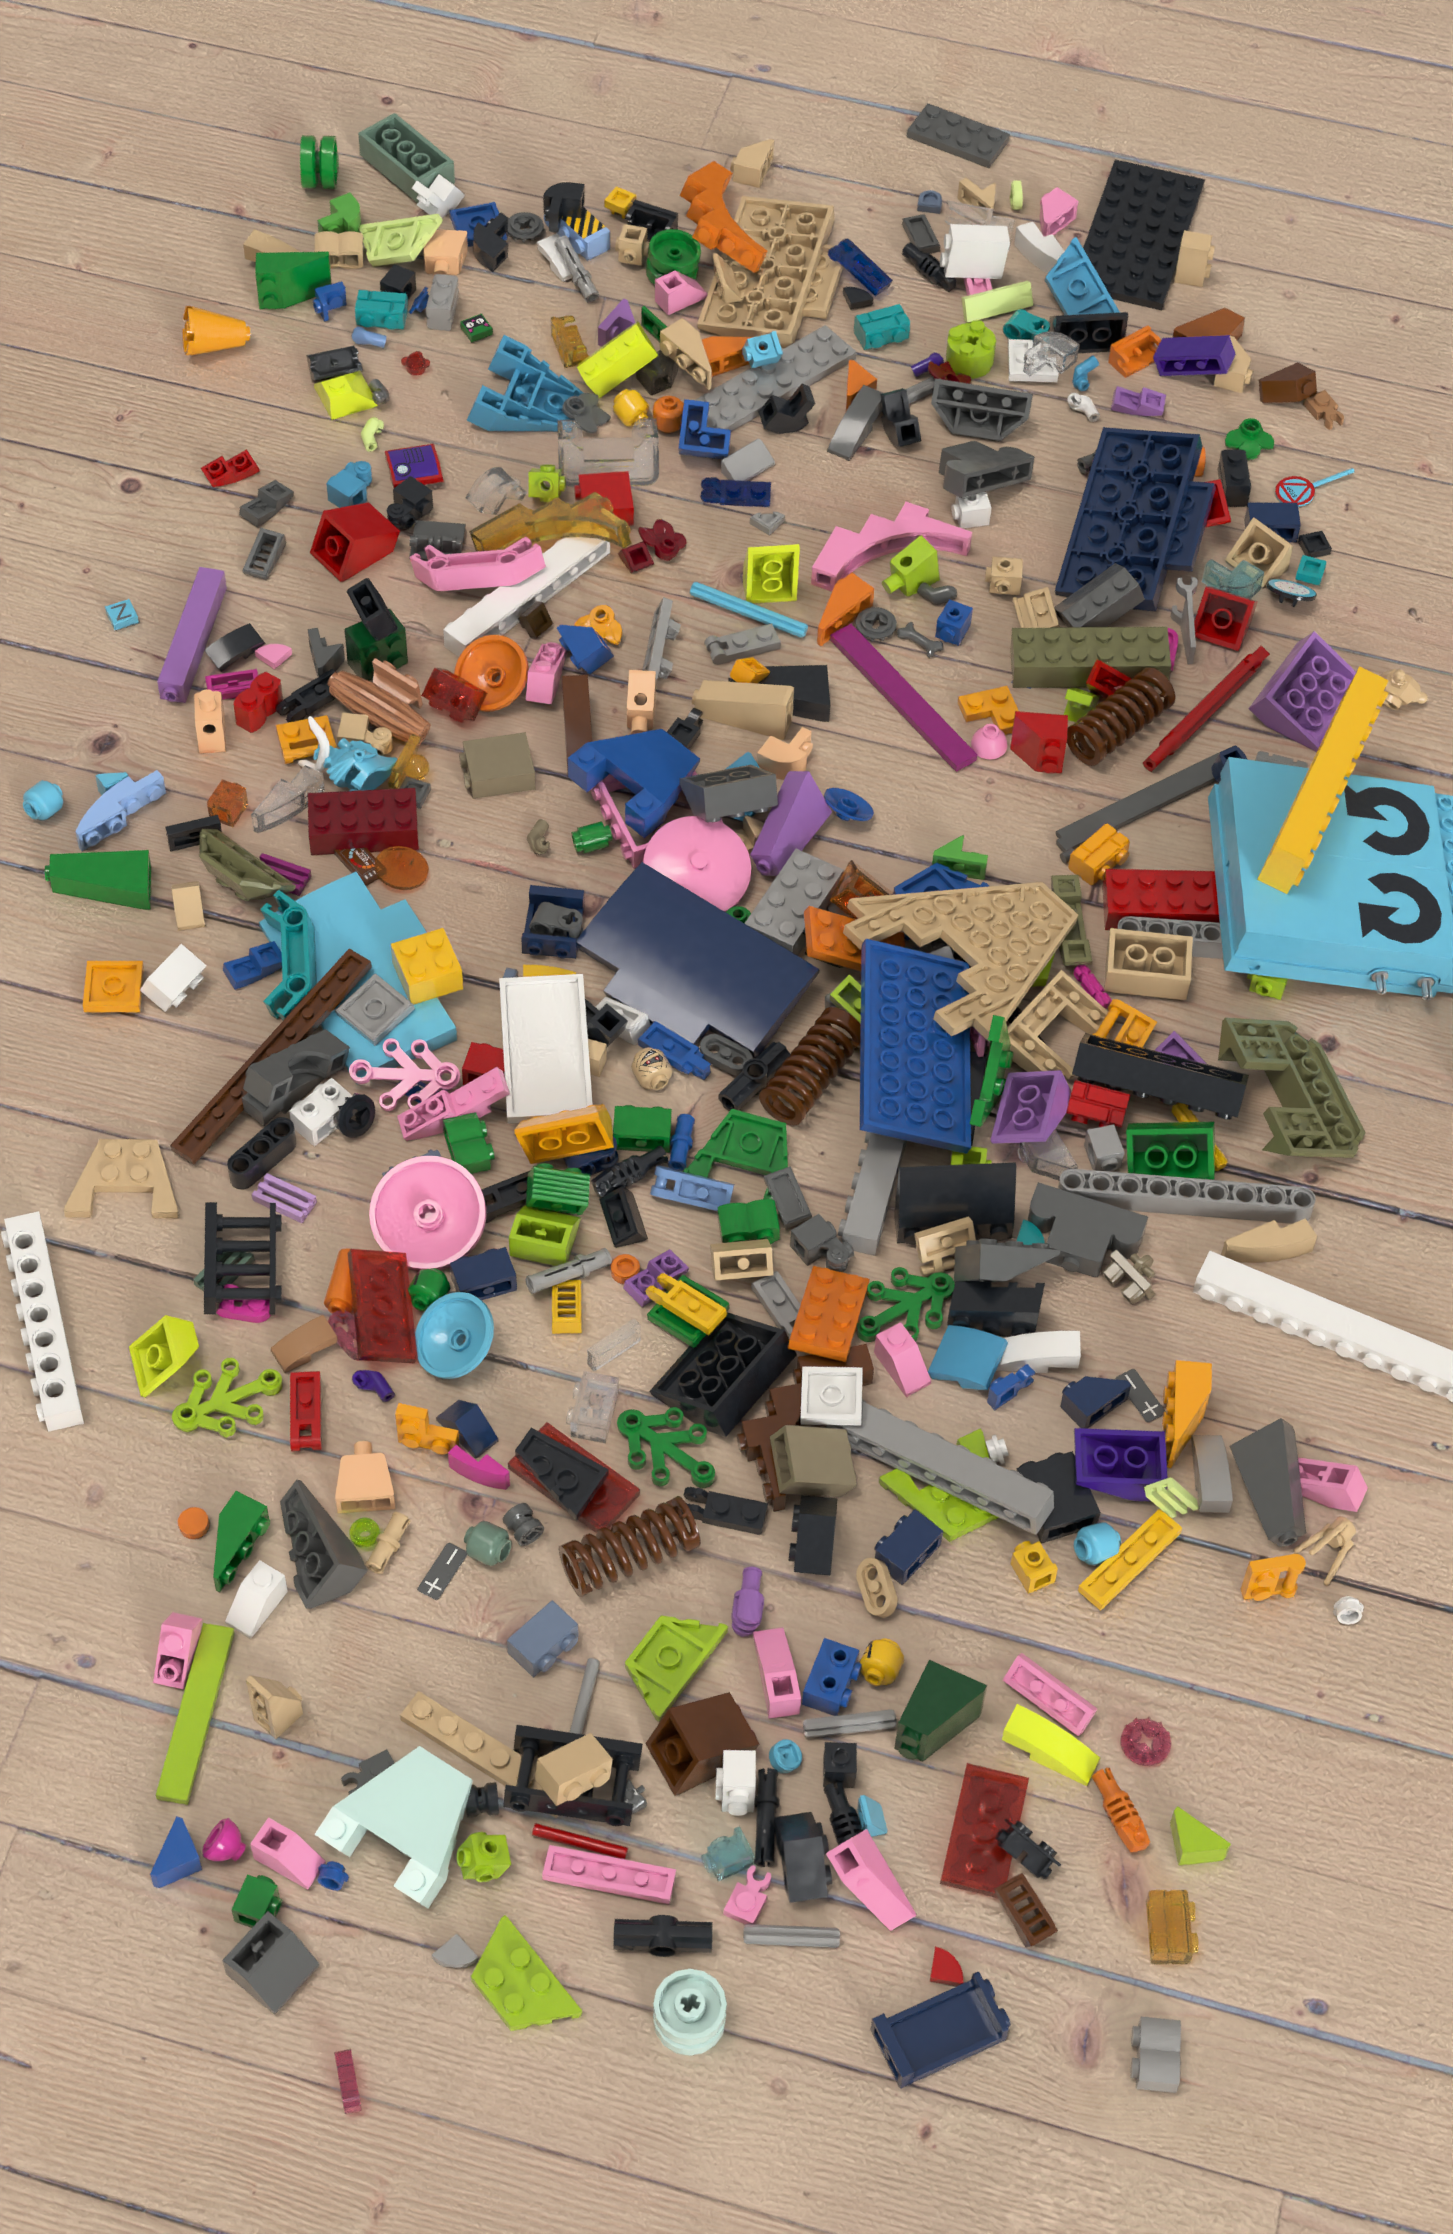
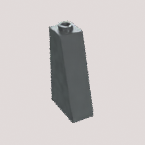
(1273, 1480)

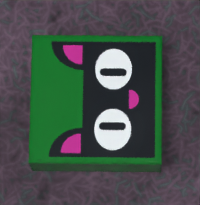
(476, 328)

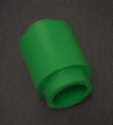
(591, 837)

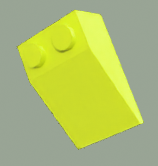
(771, 573)

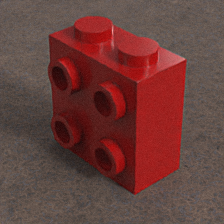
(612, 486)

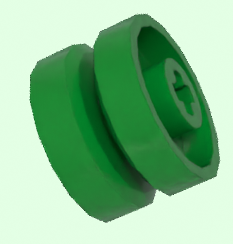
(319, 162)
(671, 252)

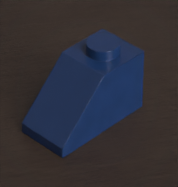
(1093, 1399)

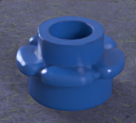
(332, 1875)

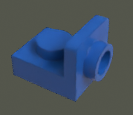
(329, 298)

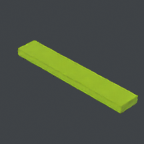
(195, 1714)

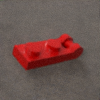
(305, 1410)

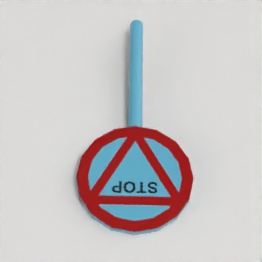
(1301, 490)

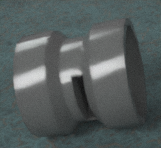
(525, 1527)

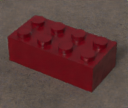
(362, 820)

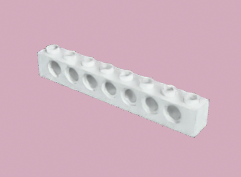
(65, 1409)

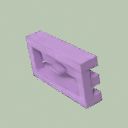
(286, 1193)

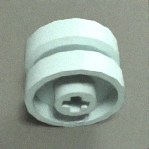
(689, 2012)

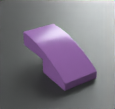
(1143, 404)

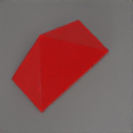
(1105, 679)

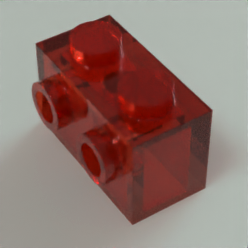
(453, 694)

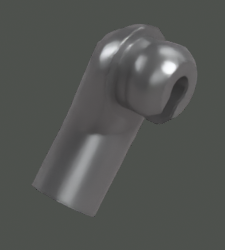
(380, 392)

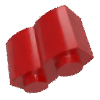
(258, 702)

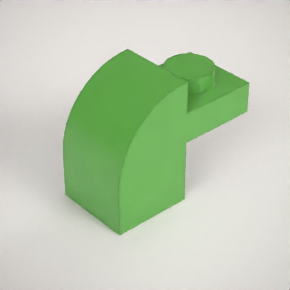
(344, 215)

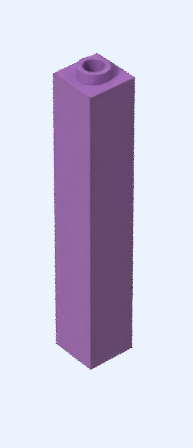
(192, 635)

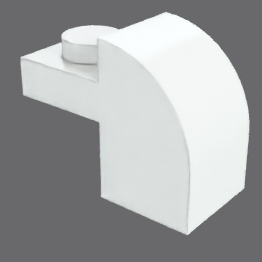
(439, 197)

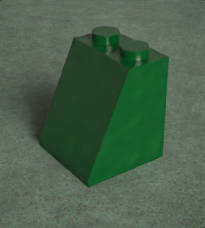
(938, 1711)

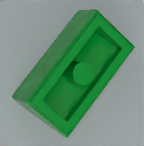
(651, 323)

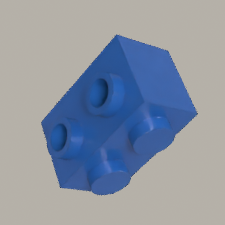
(831, 1677)

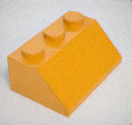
(565, 1133)

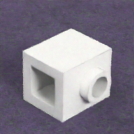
(972, 510)

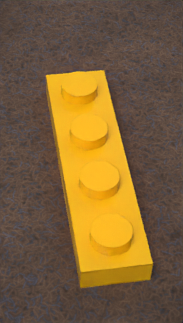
(1131, 1559)

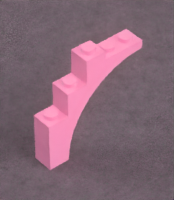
(849, 550)

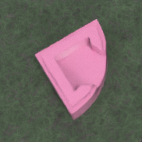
(273, 654)

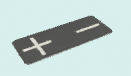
(1142, 1396)
(442, 1571)

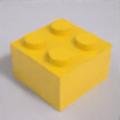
(427, 966)

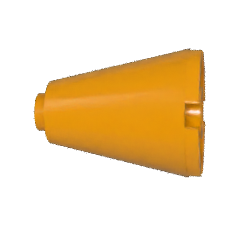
(211, 331)

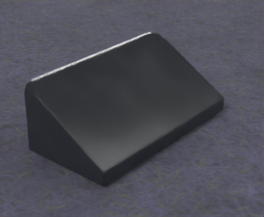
(623, 1217)

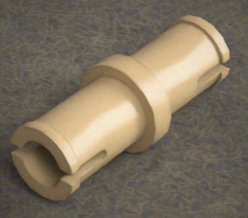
(387, 1542)

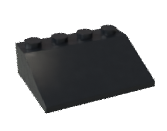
(952, 1192)
(725, 1373)

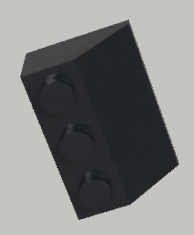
(1092, 331)

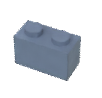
(543, 1639)

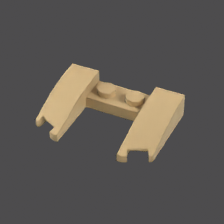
(1059, 997)

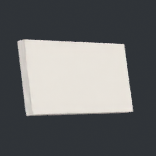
(545, 1045)

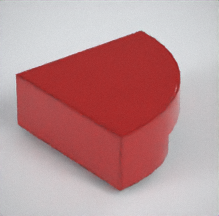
(945, 1968)

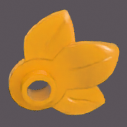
(605, 626)

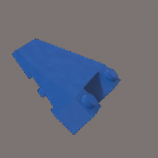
(642, 762)

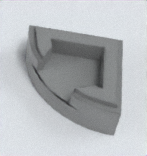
(767, 522)
(455, 1954)

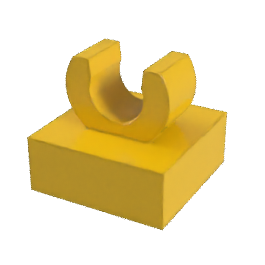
(619, 201)

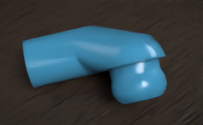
(1081, 373)

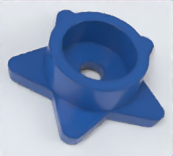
(420, 301)

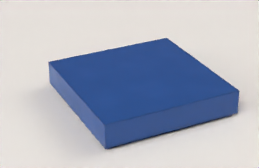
(467, 218)

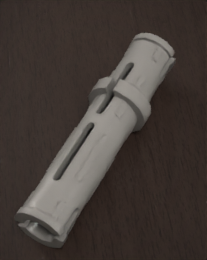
(581, 277)
(580, 1266)

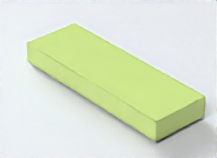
(997, 301)

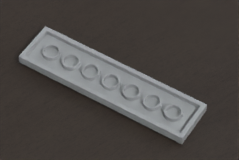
(800, 363)

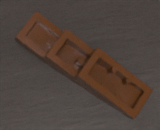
(576, 712)

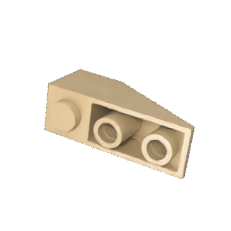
(685, 347)

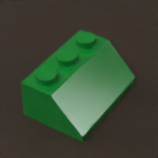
(1172, 1149)

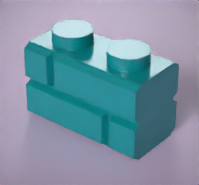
(381, 309)
(882, 327)

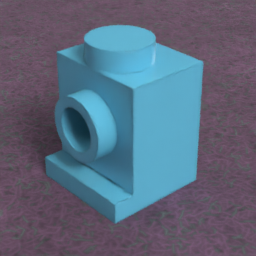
(762, 357)

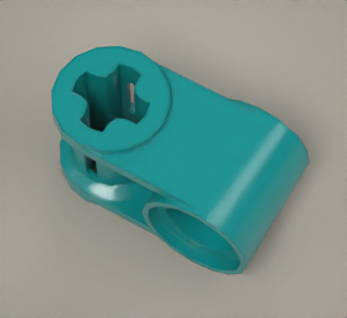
(1024, 326)

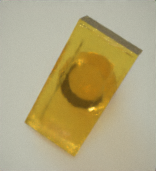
(409, 763)

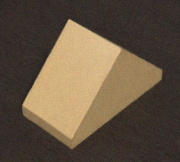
(188, 905)

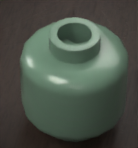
(487, 1543)

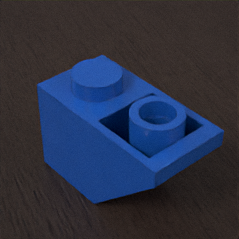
(586, 645)

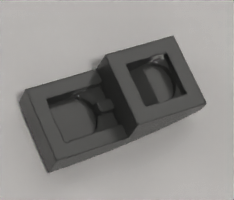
(268, 503)

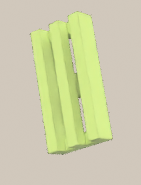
(1166, 1500)

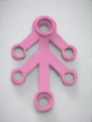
(409, 1075)

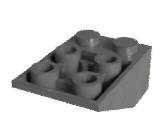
(998, 1262)

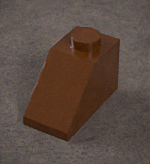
(1288, 385)

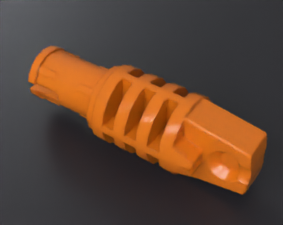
(1121, 1812)

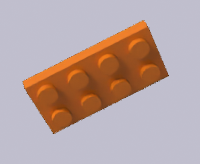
(829, 944)
(829, 1313)

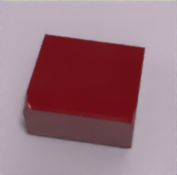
(636, 557)

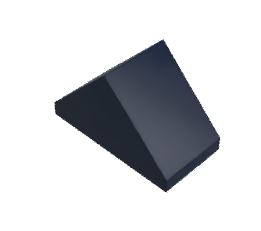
(473, 1428)

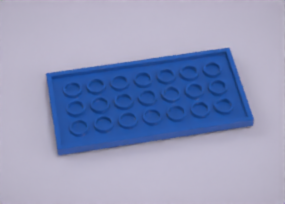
(909, 1065)

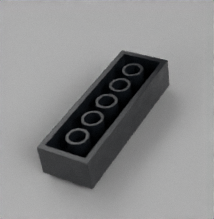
(1160, 1075)

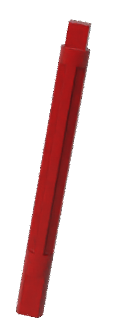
(1206, 708)

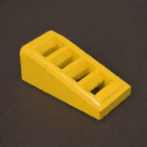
(565, 1325)

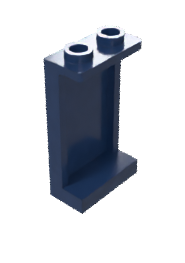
(941, 2030)

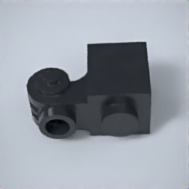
(410, 503)

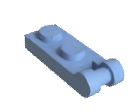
(691, 1189)

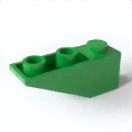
(238, 1529)

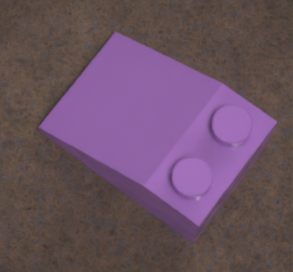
(1031, 1106)

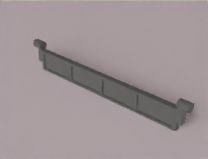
(1136, 805)

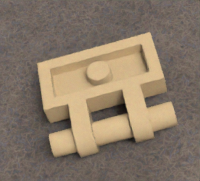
(941, 1242)

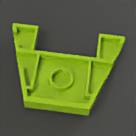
(943, 1509)

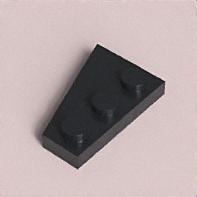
(562, 1471)

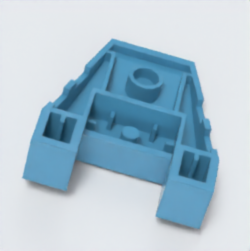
(531, 398)

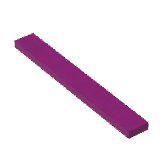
(904, 697)

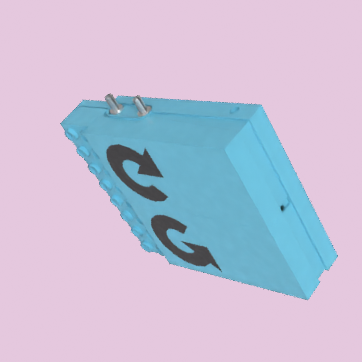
(1369, 904)

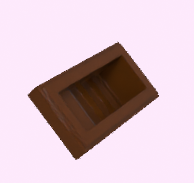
(1048, 1927)

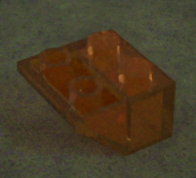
(856, 884)

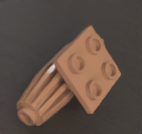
(383, 700)

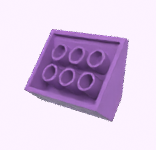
(1304, 692)

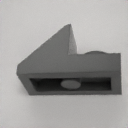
(324, 656)

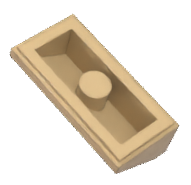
(725, 280)

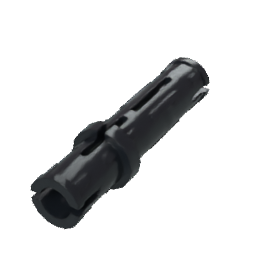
(766, 1806)

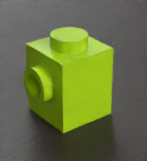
(1267, 985)

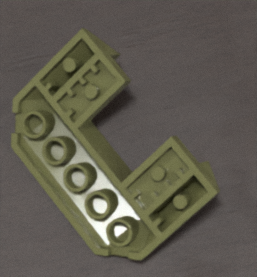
(1315, 1109)

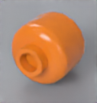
(668, 412)

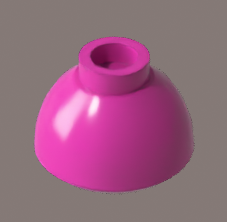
(224, 1842)

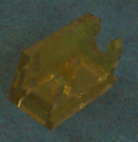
(568, 341)

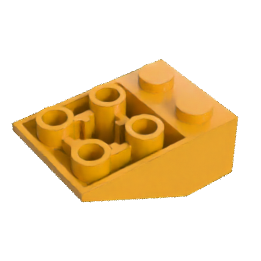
(1186, 1404)

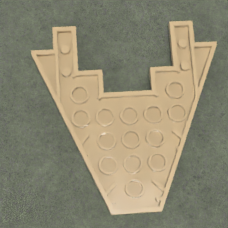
(997, 930)

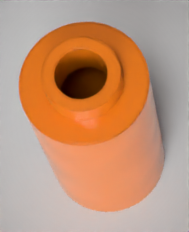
(339, 1289)

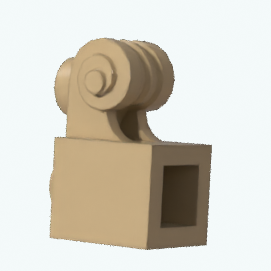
(357, 728)

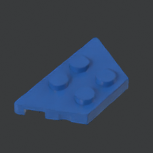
(935, 878)

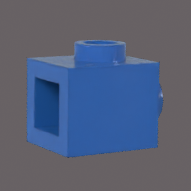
(951, 627)

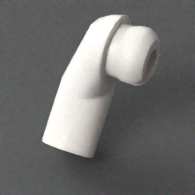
(1083, 404)

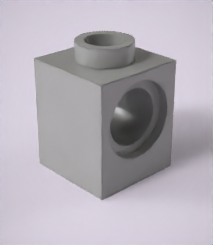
(1104, 1148)

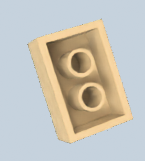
(1148, 964)

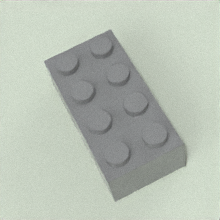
(799, 884)

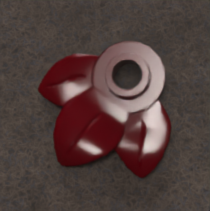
(945, 372)
(663, 539)

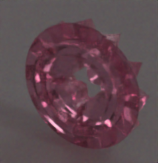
(1140, 1752)

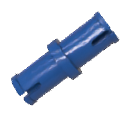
(681, 1142)

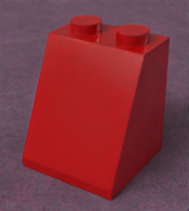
(353, 539)

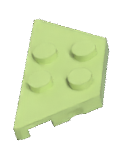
(398, 239)

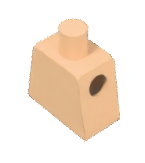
(445, 252)
(641, 700)
(210, 710)
(364, 1481)

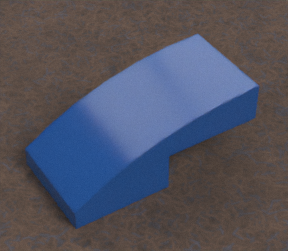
(259, 964)

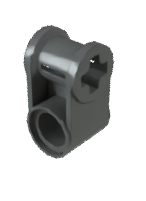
(556, 921)

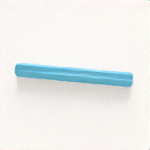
(748, 609)

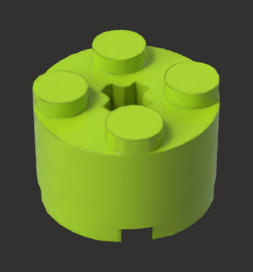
(971, 349)

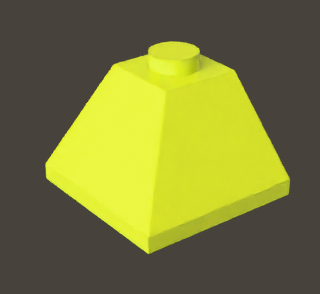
(345, 395)
(162, 1352)

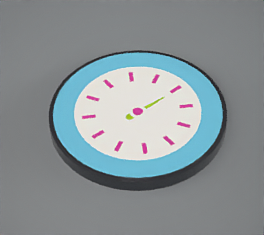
(1291, 590)

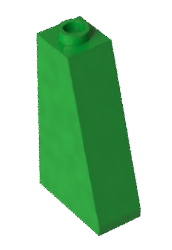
(103, 876)

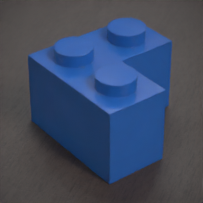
(697, 438)

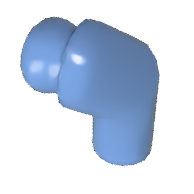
(363, 337)

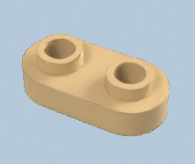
(876, 1590)

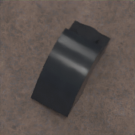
(563, 200)
(488, 243)
(787, 415)
(897, 421)
(604, 1024)

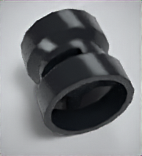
(489, 1800)

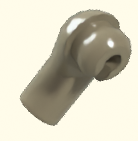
(536, 839)

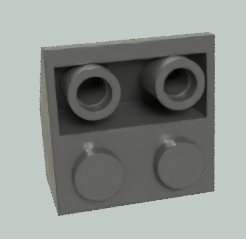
(270, 1963)

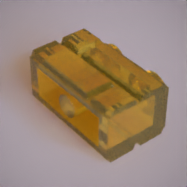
(1170, 1927)

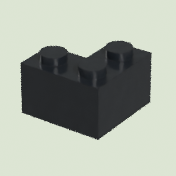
(815, 1529)
(802, 1856)

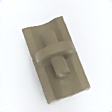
(1139, 1285)

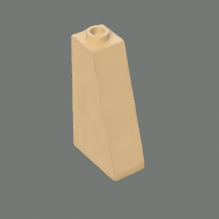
(747, 706)

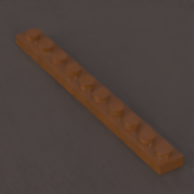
(294, 1028)

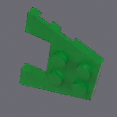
(994, 1082)
(744, 1143)

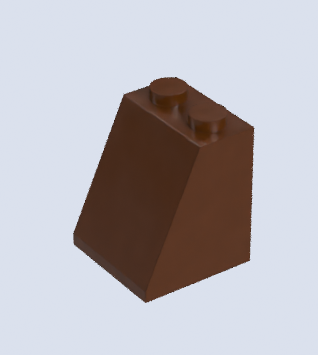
(692, 1740)

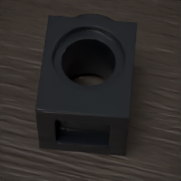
(399, 281)
(840, 1764)

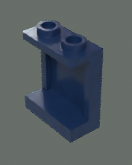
(546, 944)

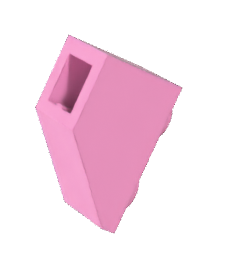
(677, 292)
(176, 1649)
(286, 1853)

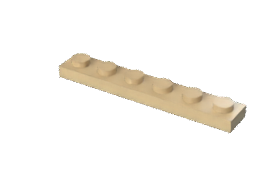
(465, 1740)

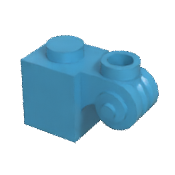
(350, 484)

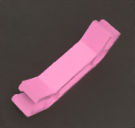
(478, 569)

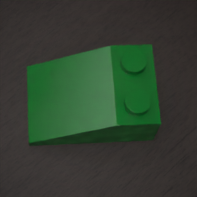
(290, 277)

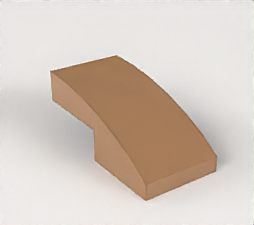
(298, 1345)

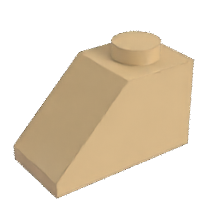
(753, 163)
(1239, 371)

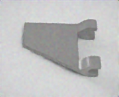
(1186, 619)

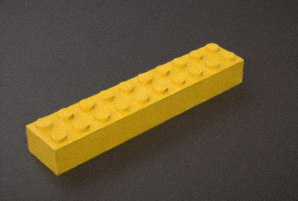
(1323, 781)

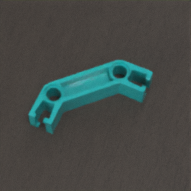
(297, 955)

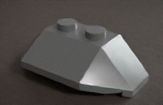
(980, 410)

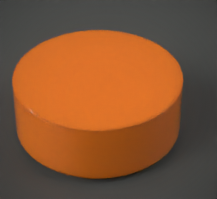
(624, 1267)
(193, 1523)

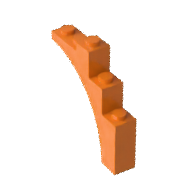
(714, 222)

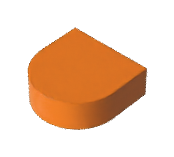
(1201, 464)

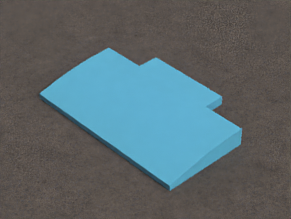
(350, 918)

